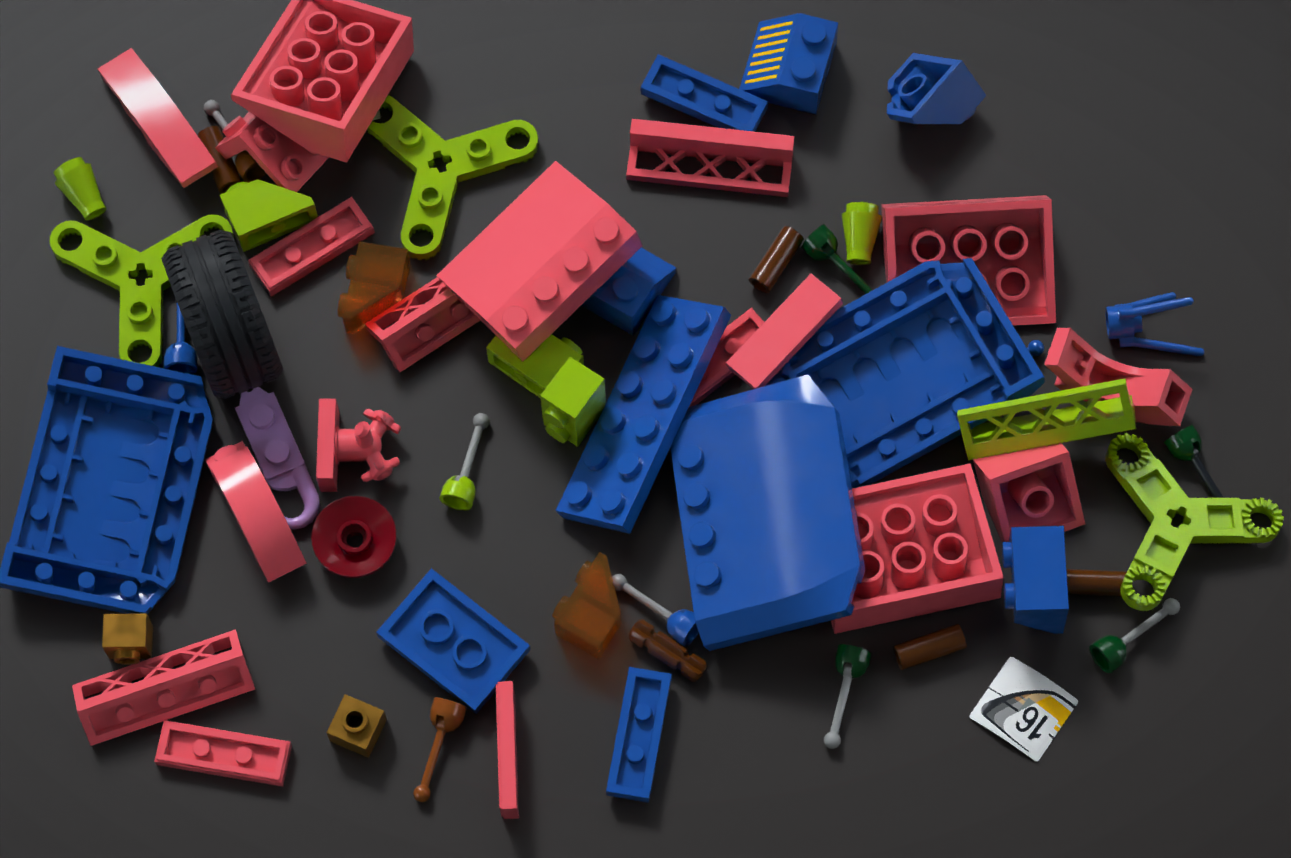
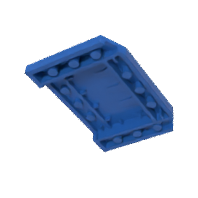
(910, 360)
(109, 483)
(766, 513)

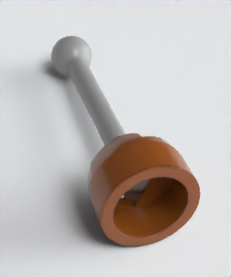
(244, 162)

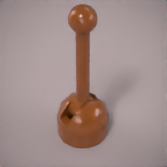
(445, 717)

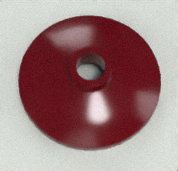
(350, 518)

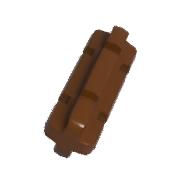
(667, 650)

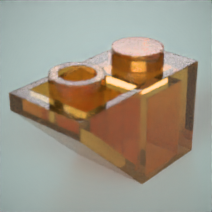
(376, 283)
(592, 611)

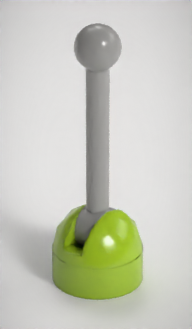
(459, 489)

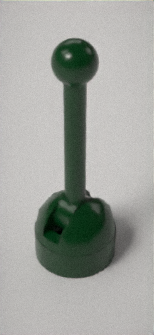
(823, 246)

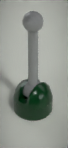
(1110, 650)
(850, 663)

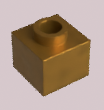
(127, 637)
(363, 737)

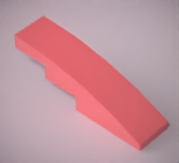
(157, 118)

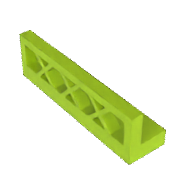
(1047, 425)

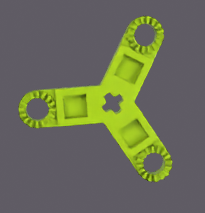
(468, 158)
(115, 266)
(1203, 521)

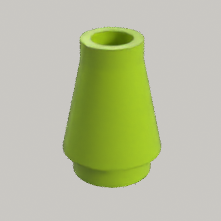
(79, 185)
(860, 229)

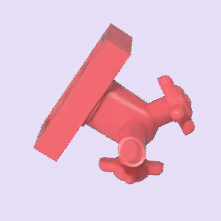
(351, 445)

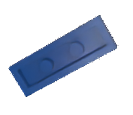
(702, 96)
(638, 734)

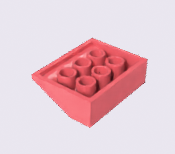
(326, 72)
(1003, 236)
(540, 259)
(922, 548)

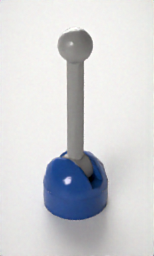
(680, 624)

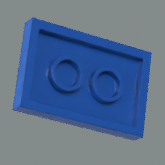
(453, 641)

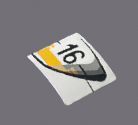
(1024, 708)

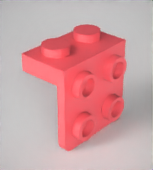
(276, 153)

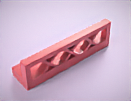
(707, 144)
(420, 326)
(164, 690)

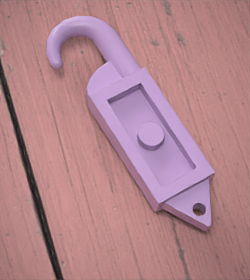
(277, 451)

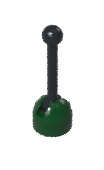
(1186, 447)

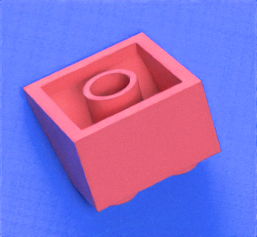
(1030, 489)

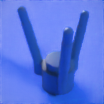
(1126, 320)

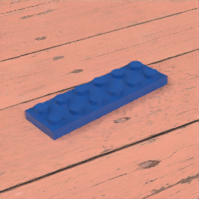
(643, 413)

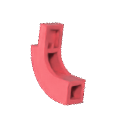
(1157, 393)
(256, 510)

